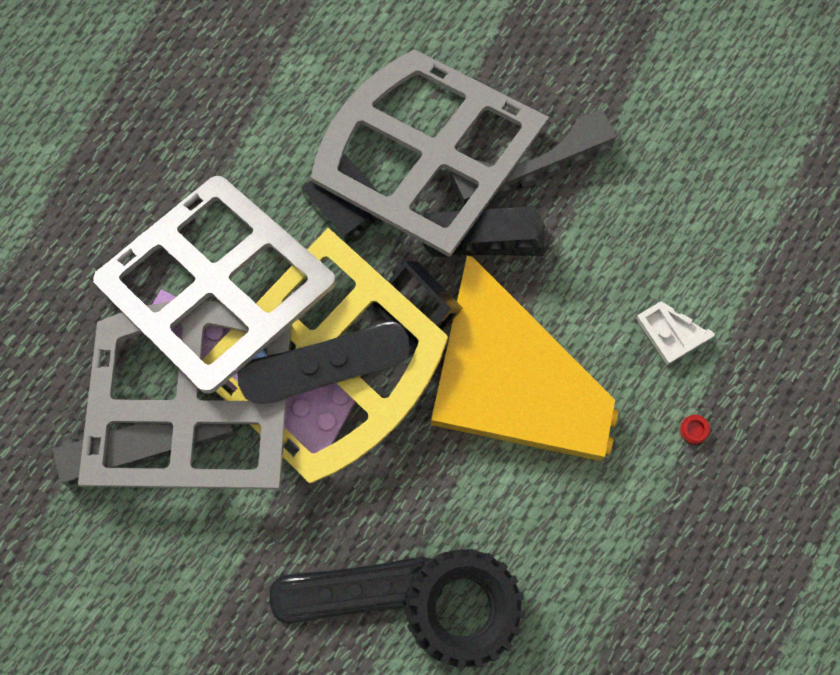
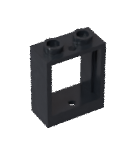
(443, 315)

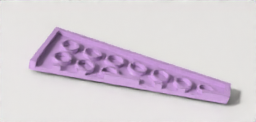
(311, 416)

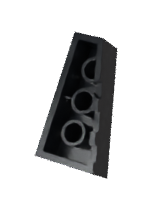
(497, 232)

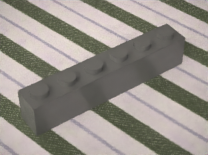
(133, 446)

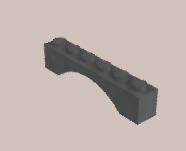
(588, 137)

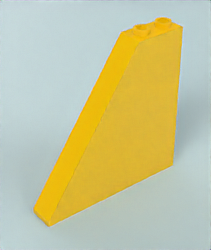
(515, 380)

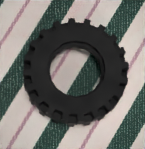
(503, 600)

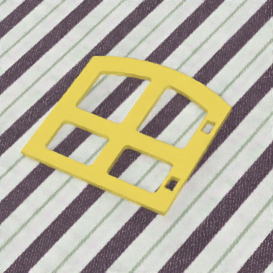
(383, 413)

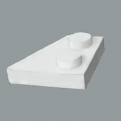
(672, 332)

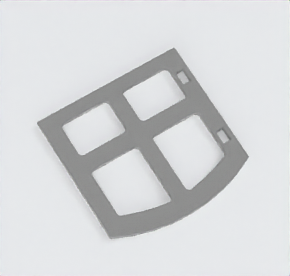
(435, 151)
(183, 412)

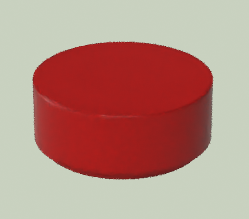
(694, 429)

